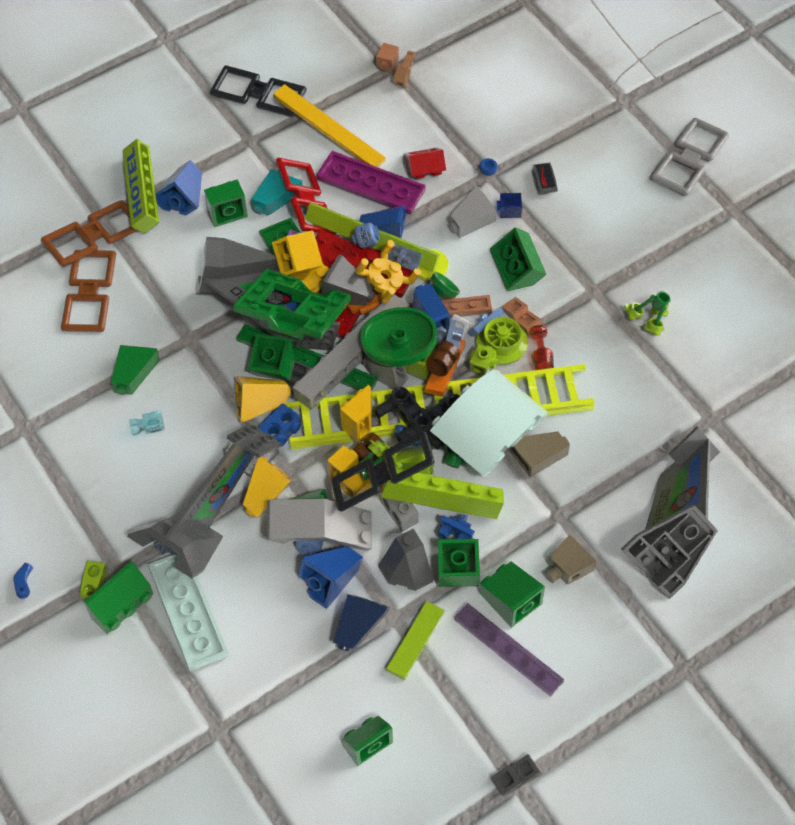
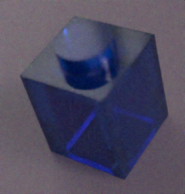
(509, 205)

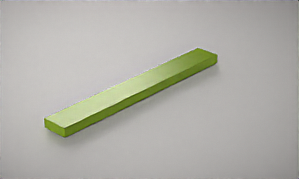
(346, 226)

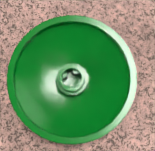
(399, 336)

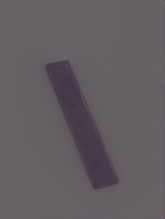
(509, 649)

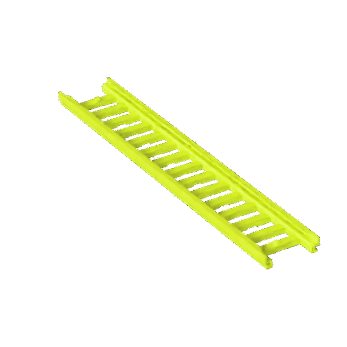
(386, 430)

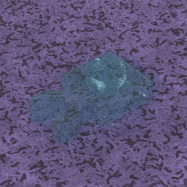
(151, 423)

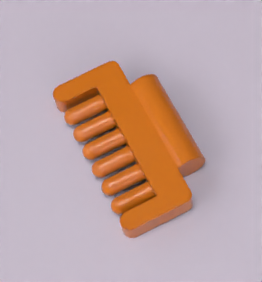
(362, 309)

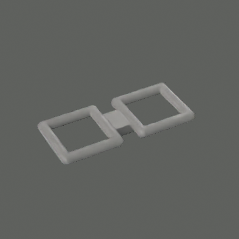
(690, 156)

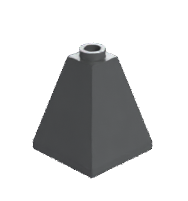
(344, 279)

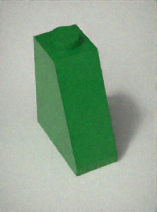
(132, 368)

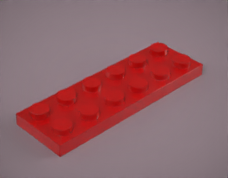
(331, 246)

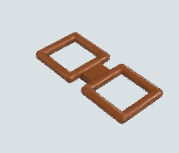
(89, 233)
(89, 292)

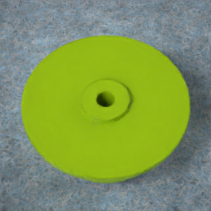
(506, 338)

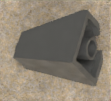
(406, 562)

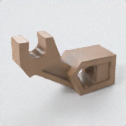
(403, 70)

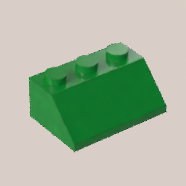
(517, 260)
(118, 598)

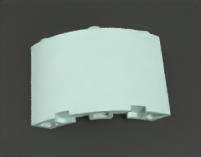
(488, 421)

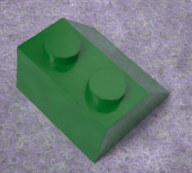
(272, 357)
(368, 739)

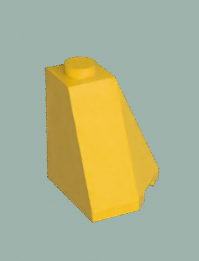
(259, 396)
(265, 484)

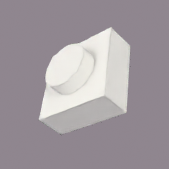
(463, 324)

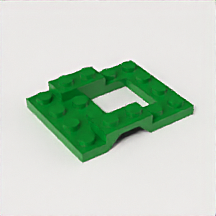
(312, 316)

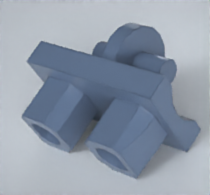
(405, 257)
(450, 333)

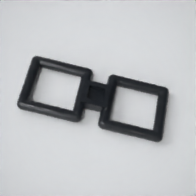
(255, 89)
(383, 471)

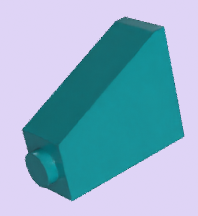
(272, 193)

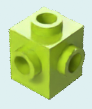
(483, 359)

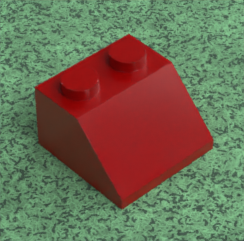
(425, 162)

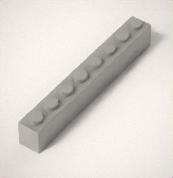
(337, 363)

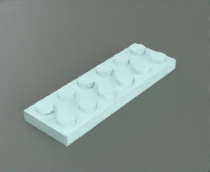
(188, 614)

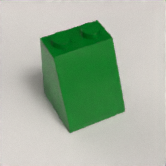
(512, 593)

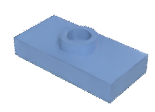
(483, 320)

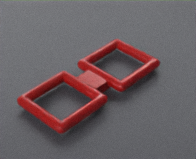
(303, 194)

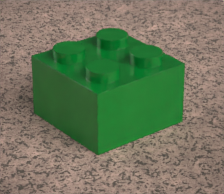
(225, 203)
(458, 562)

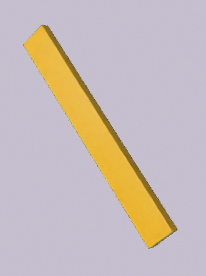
(328, 126)

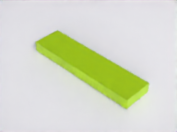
(415, 640)

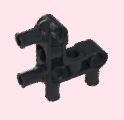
(413, 415)

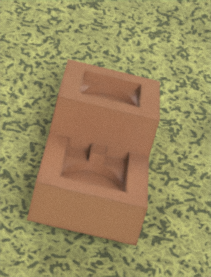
(519, 312)

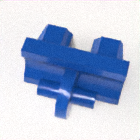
(456, 527)

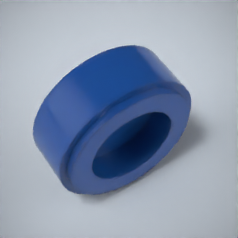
(488, 167)

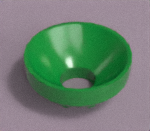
(443, 286)

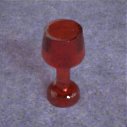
(541, 357)

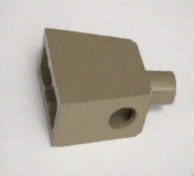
(570, 562)

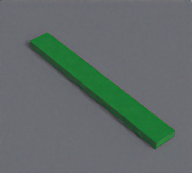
(355, 379)

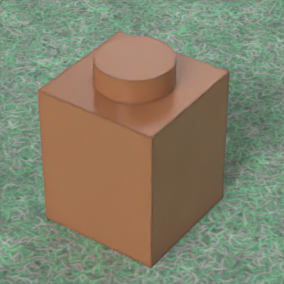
(387, 57)

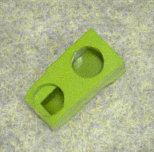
(93, 578)

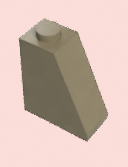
(540, 451)

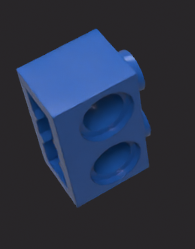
(276, 424)

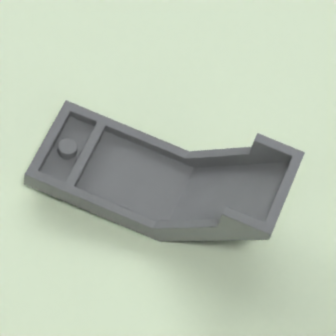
(318, 521)

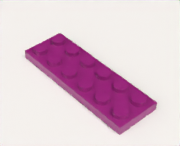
(370, 182)

